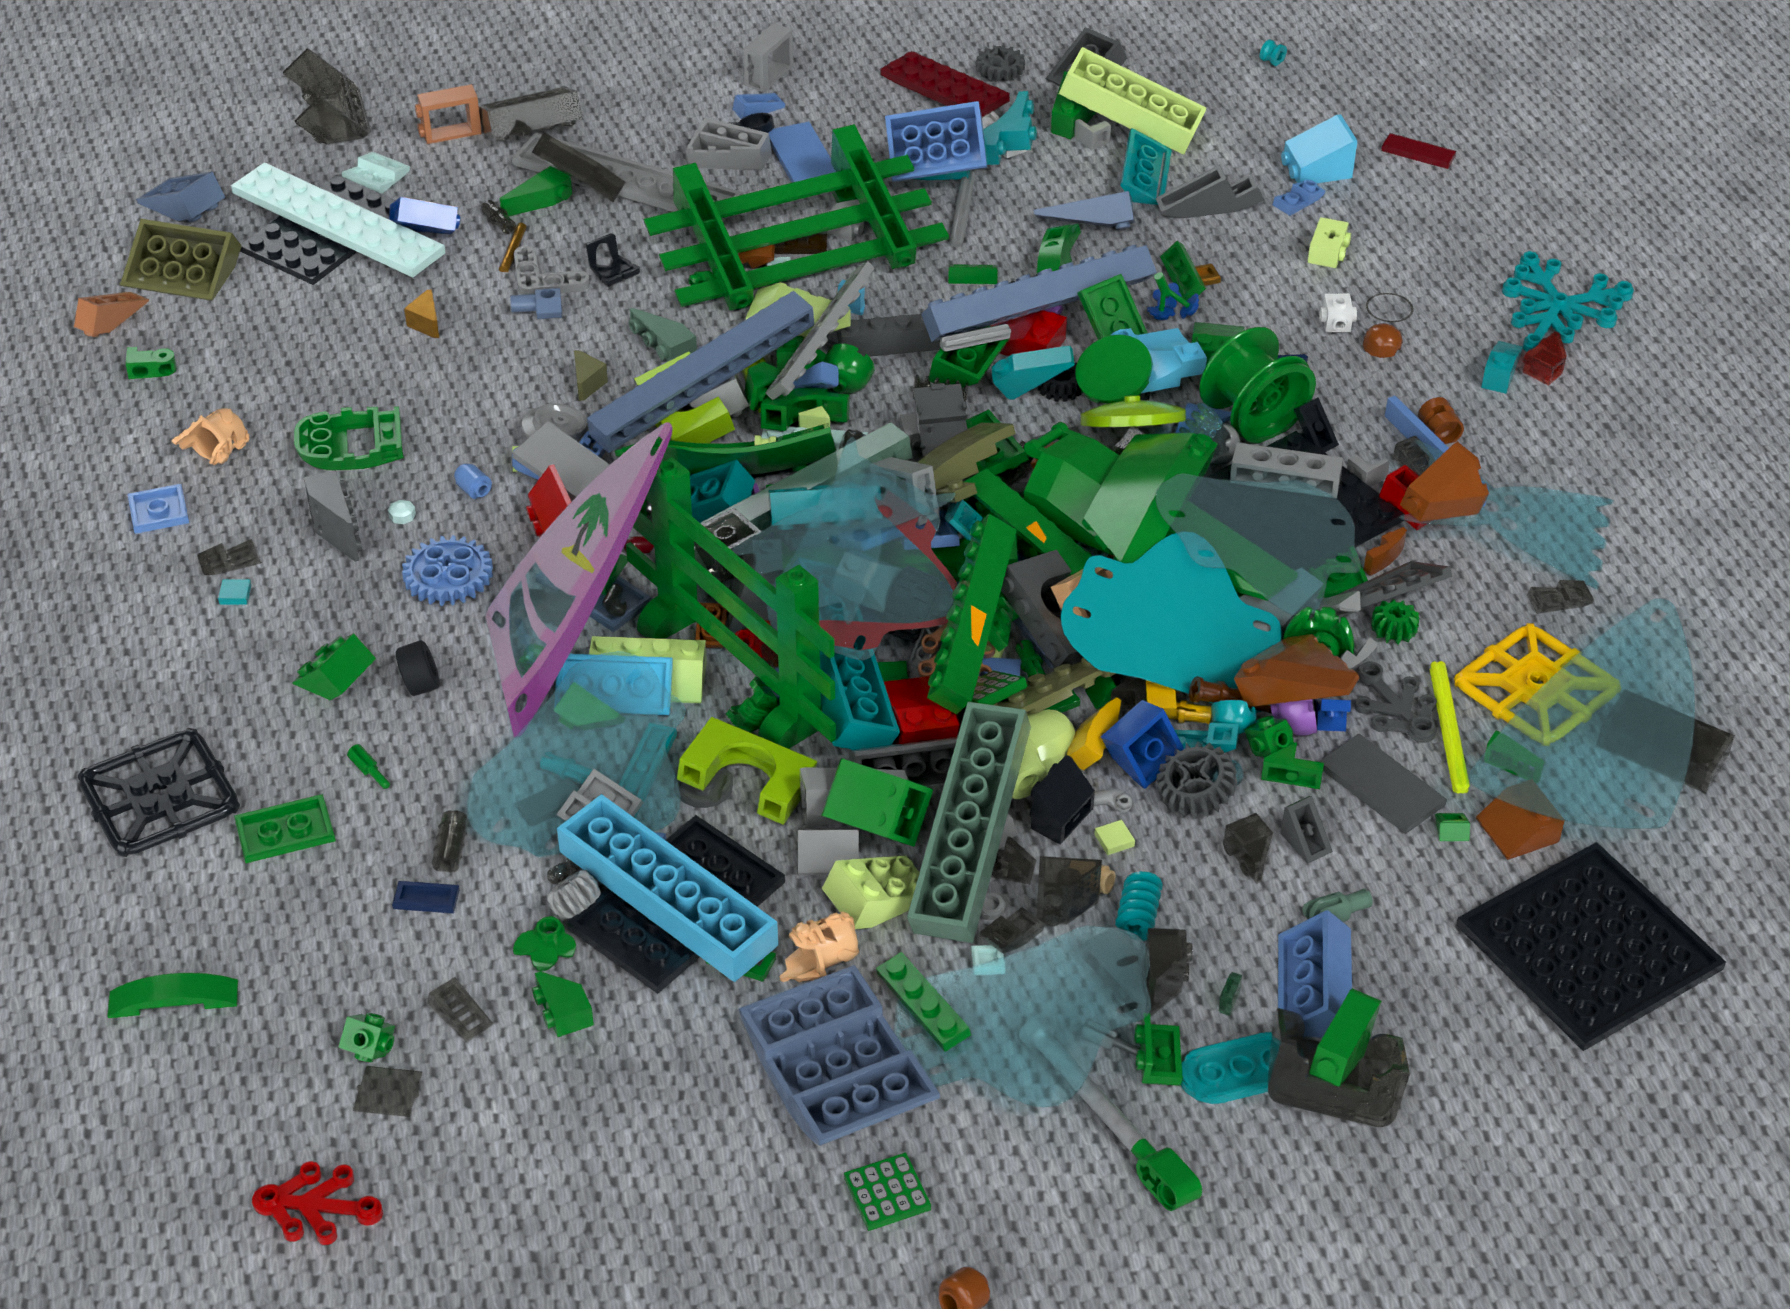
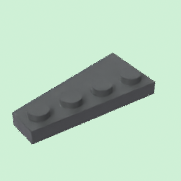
(1400, 581)

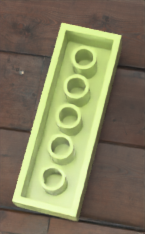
(1132, 100)

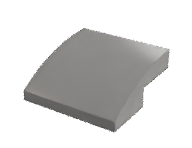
(593, 787)

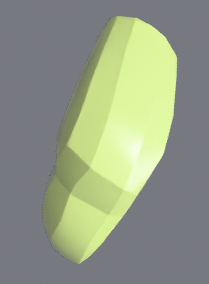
(1047, 744)

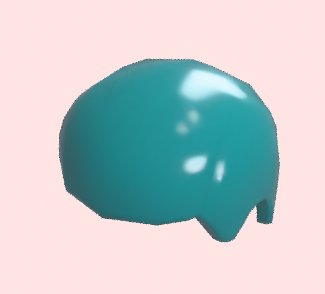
(1233, 712)

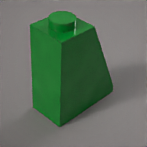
(1345, 1038)

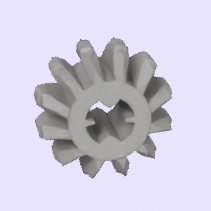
(573, 895)

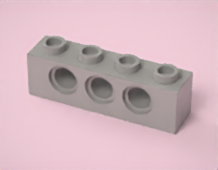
(1275, 464)

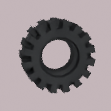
(1061, 389)

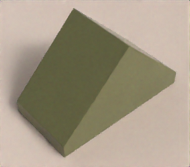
(590, 374)

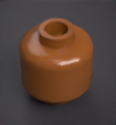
(964, 1290)

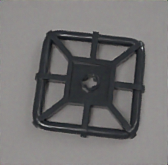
(149, 806)

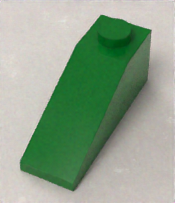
(538, 192)

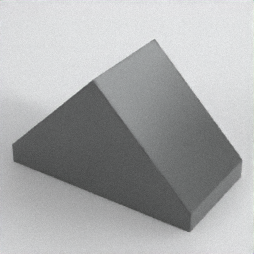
(1305, 830)

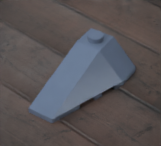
(1103, 211)

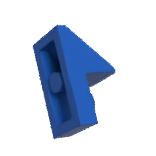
(1332, 714)

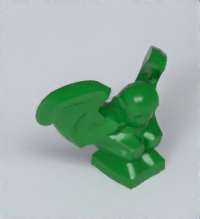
(1323, 621)

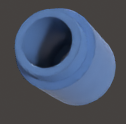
(472, 480)

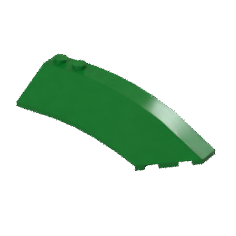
(787, 452)
(1126, 507)

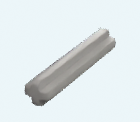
(975, 337)

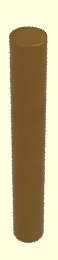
(514, 243)

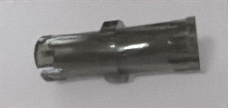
(498, 216)

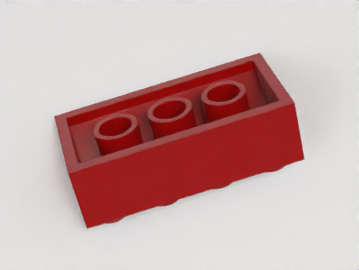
(547, 500)

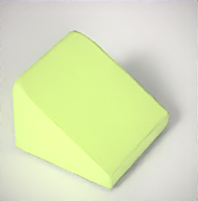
(813, 417)

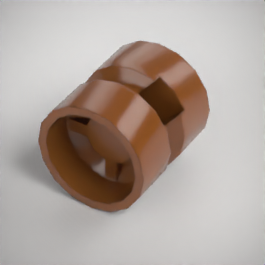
(1441, 419)

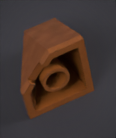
(1447, 487)

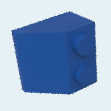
(1142, 742)

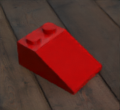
(1035, 332)
(916, 714)

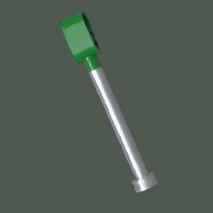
(1159, 1170)

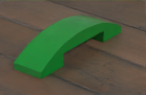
(172, 990)

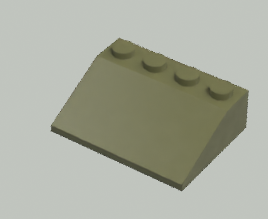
(180, 259)

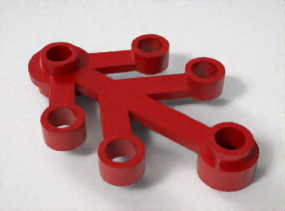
(314, 1202)

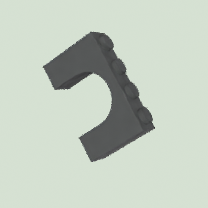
(1023, 589)

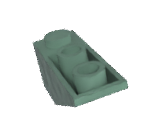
(664, 335)

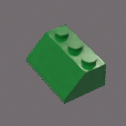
(965, 363)

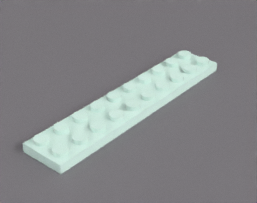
(338, 219)

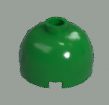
(853, 368)

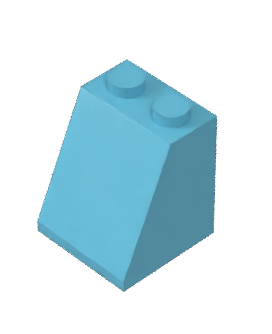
(1321, 152)

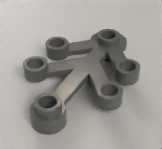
(1419, 728)

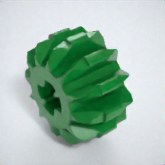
(1395, 621)

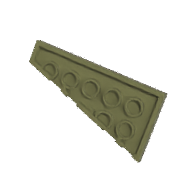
(1053, 687)

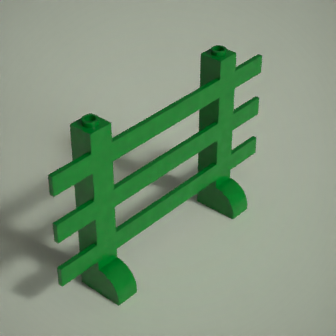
(853, 169)
(677, 607)

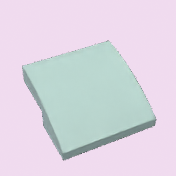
(373, 166)

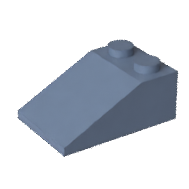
(184, 196)

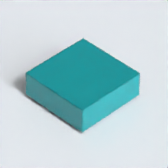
(234, 592)

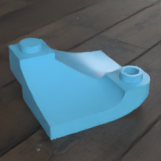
(1171, 357)

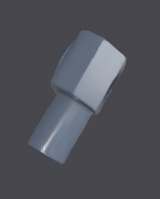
(544, 301)

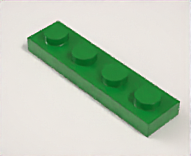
(923, 1001)

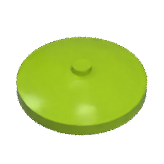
(1133, 413)

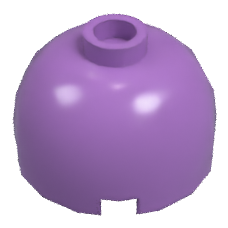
(1298, 715)

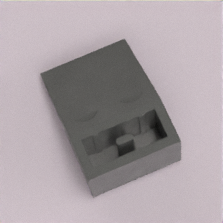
(332, 512)

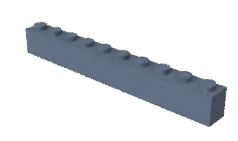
(1034, 293)
(700, 371)

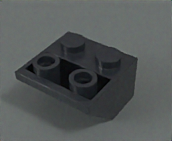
(1061, 801)

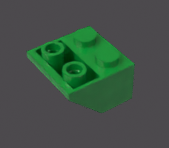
(335, 667)

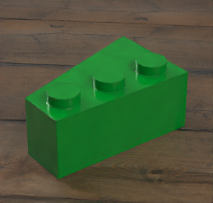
(1065, 114)

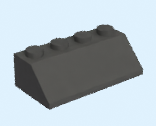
(888, 335)

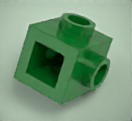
(1269, 735)
(367, 1036)

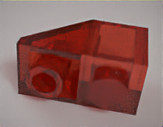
(1546, 360)

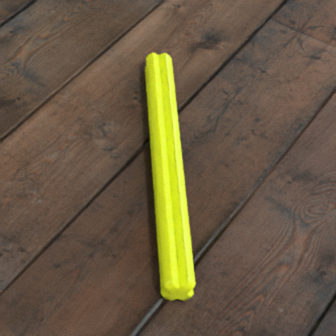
(1449, 727)

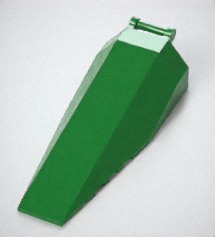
(1068, 481)

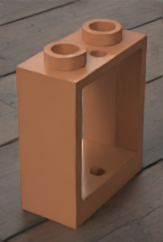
(444, 99)

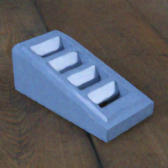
(756, 103)
(819, 376)

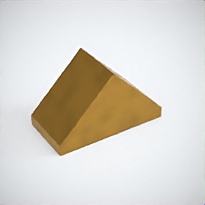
(422, 315)

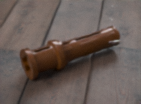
(1217, 692)

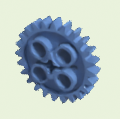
(447, 570)

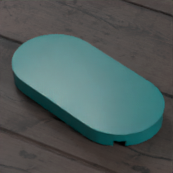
(1228, 1069)

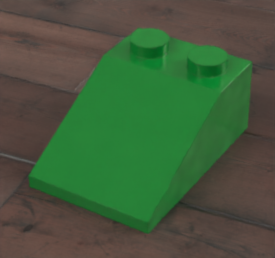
(1212, 335)

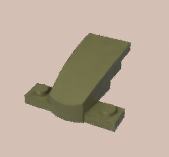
(958, 457)

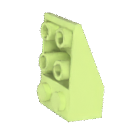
(872, 888)

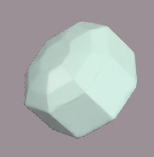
(401, 511)

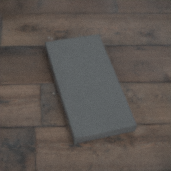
(1382, 783)

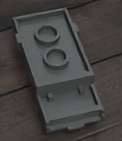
(939, 415)

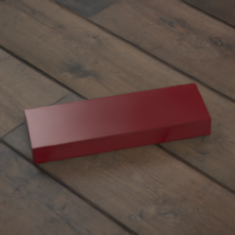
(1418, 151)

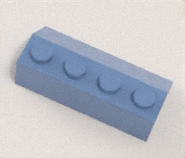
(1315, 970)

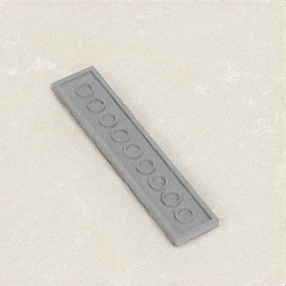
(643, 182)

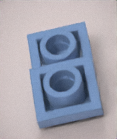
(1301, 196)

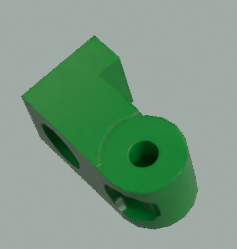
(149, 363)

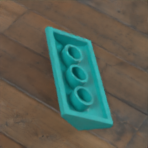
(1143, 168)

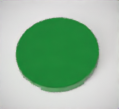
(1114, 369)

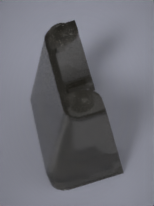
(1366, 1096)

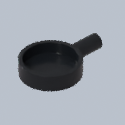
(757, 121)

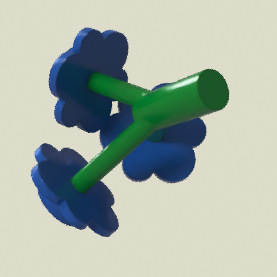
(1167, 296)

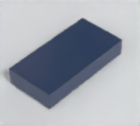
(426, 897)

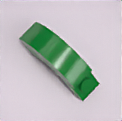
(784, 411)

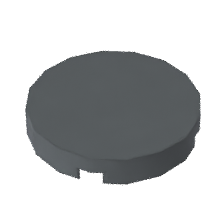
(715, 792)

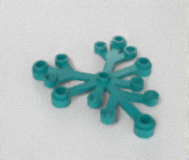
(1559, 302)

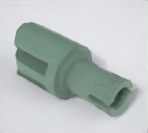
(1339, 904)

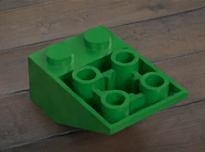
(877, 802)

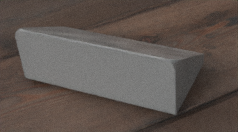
(1343, 604)

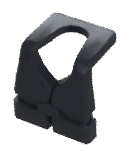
(620, 268)

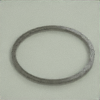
(1407, 300)

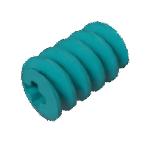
(1139, 903)

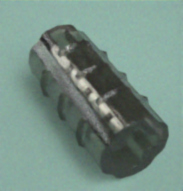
(450, 841)

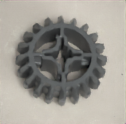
(1196, 788)

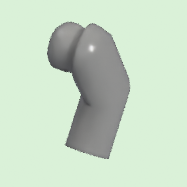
(1114, 798)

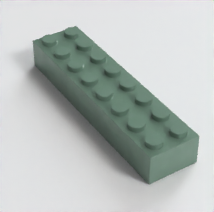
(969, 822)

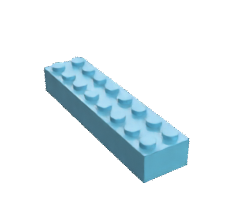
(668, 887)

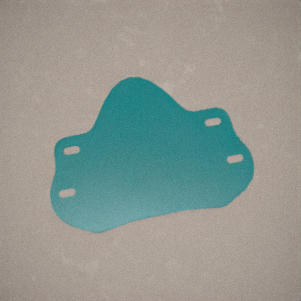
(1165, 619)

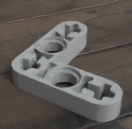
(542, 281)

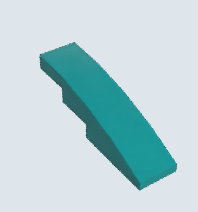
(962, 517)

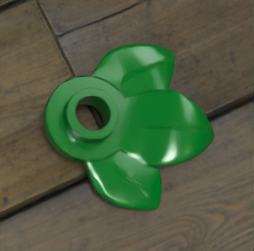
(544, 946)

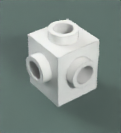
(1337, 313)

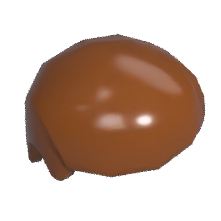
(1382, 340)

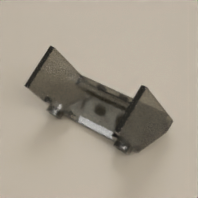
(334, 100)

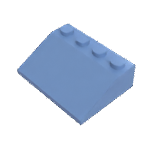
(938, 140)

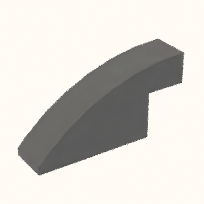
(1210, 195)

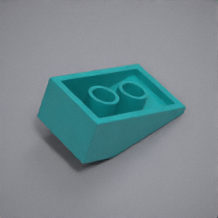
(719, 489)

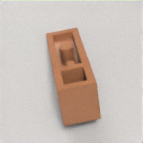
(106, 312)

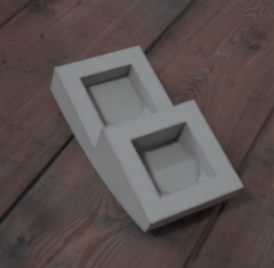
(1355, 661)

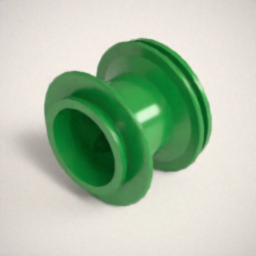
(1257, 384)

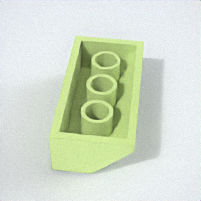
(687, 655)

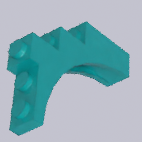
(1008, 133)

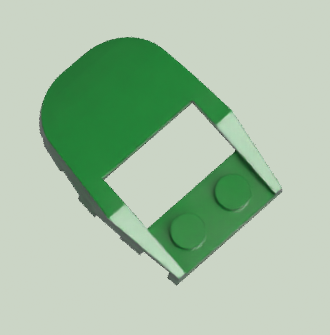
(324, 441)

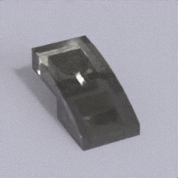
(219, 560)
(1566, 595)
(1012, 932)

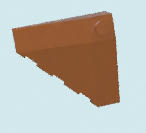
(1294, 671)

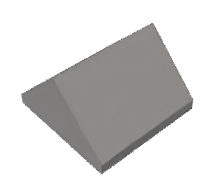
(823, 846)

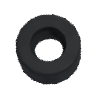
(417, 668)

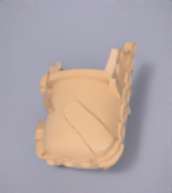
(214, 435)
(820, 947)

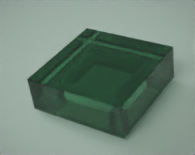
(1230, 993)

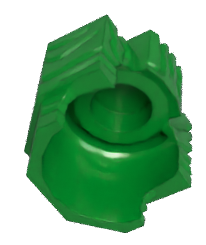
(755, 709)

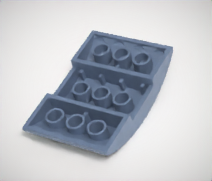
(835, 1056)

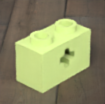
(1329, 242)

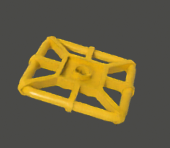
(1519, 674)

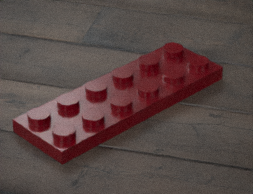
(943, 83)

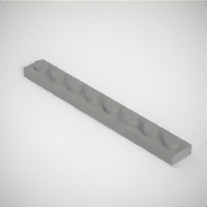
(817, 336)

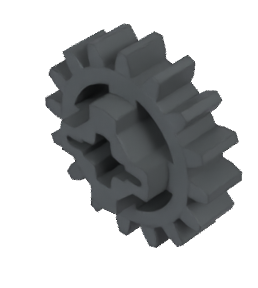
(1000, 63)

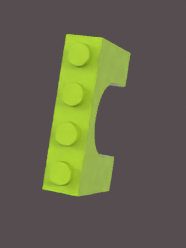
(696, 425)
(725, 744)

